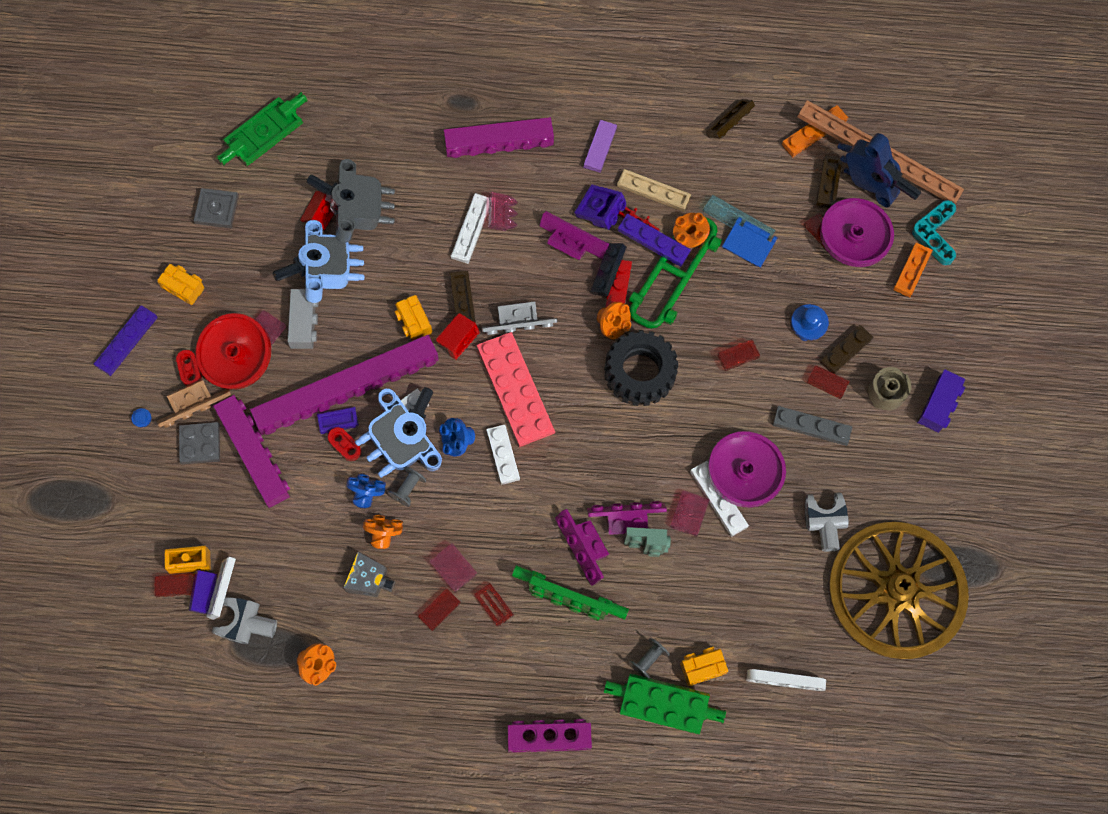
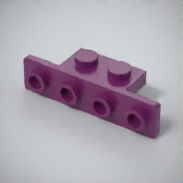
(571, 238)
(626, 516)
(585, 545)

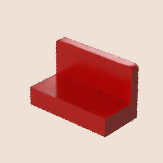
(318, 210)
(458, 335)

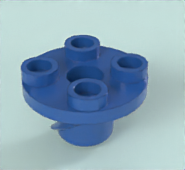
(809, 322)
(456, 437)
(365, 489)

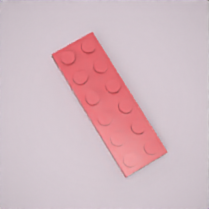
(515, 389)

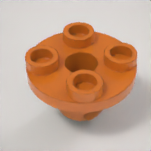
(691, 229)
(614, 320)
(382, 530)
(316, 663)

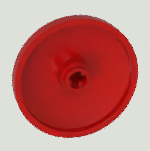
(233, 351)

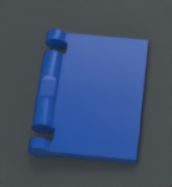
(749, 242)

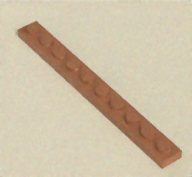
(909, 168)

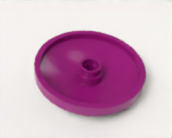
(857, 232)
(746, 469)

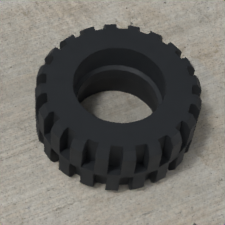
(648, 346)

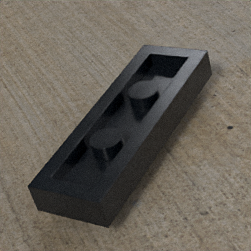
(608, 269)

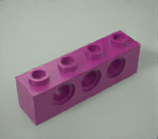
(517, 744)

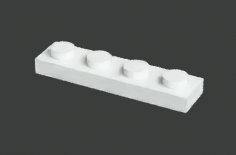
(727, 512)

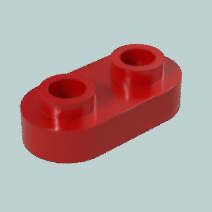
(189, 369)
(344, 445)

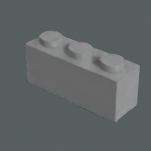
(302, 321)

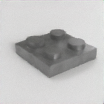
(216, 208)
(199, 443)

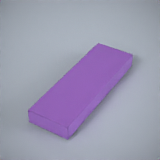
(600, 146)

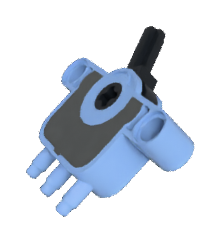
(322, 262)
(392, 439)

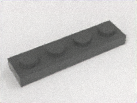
(812, 426)

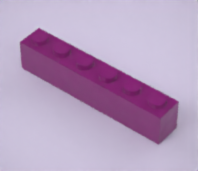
(499, 137)
(251, 451)

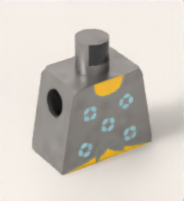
(367, 577)

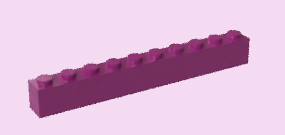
(344, 385)

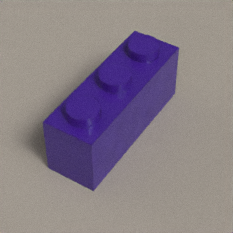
(942, 401)

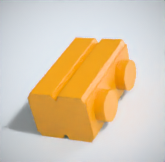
(181, 284)
(413, 317)
(187, 559)
(704, 666)

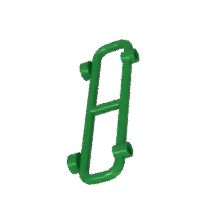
(668, 314)

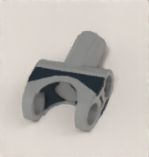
(827, 520)
(245, 622)

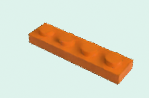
(809, 135)

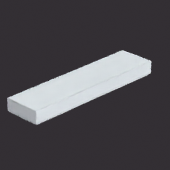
(471, 229)

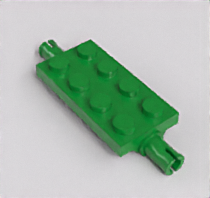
(263, 130)
(575, 601)
(664, 703)

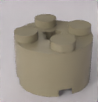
(889, 388)

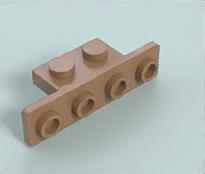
(189, 400)

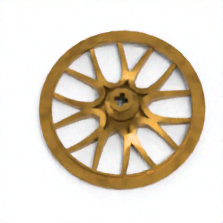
(893, 595)

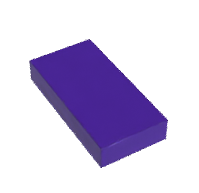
(340, 418)
(202, 591)

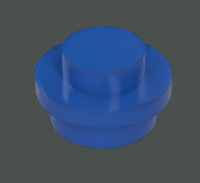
(141, 418)

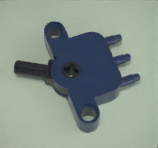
(876, 170)

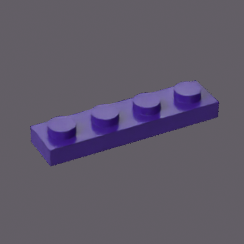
(654, 240)
(125, 340)

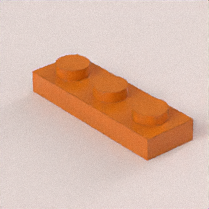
(912, 270)

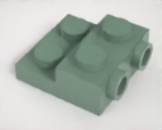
(654, 540)

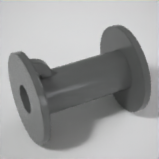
(407, 486)
(649, 658)

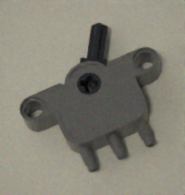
(354, 200)

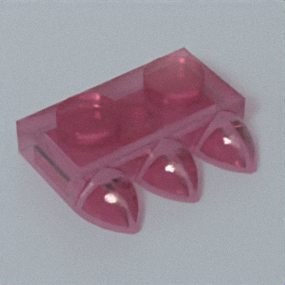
(501, 212)

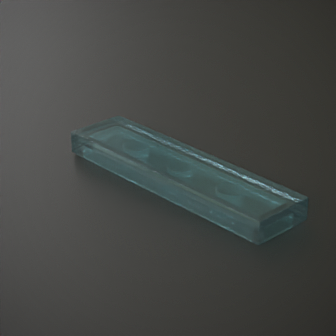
(729, 214)

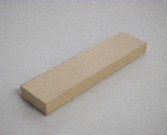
(653, 190)

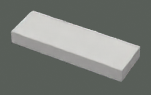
(221, 588)

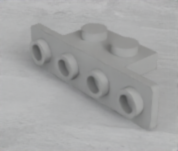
(516, 316)

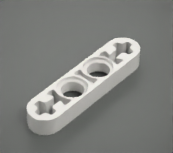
(786, 680)

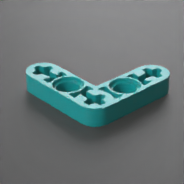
(929, 228)

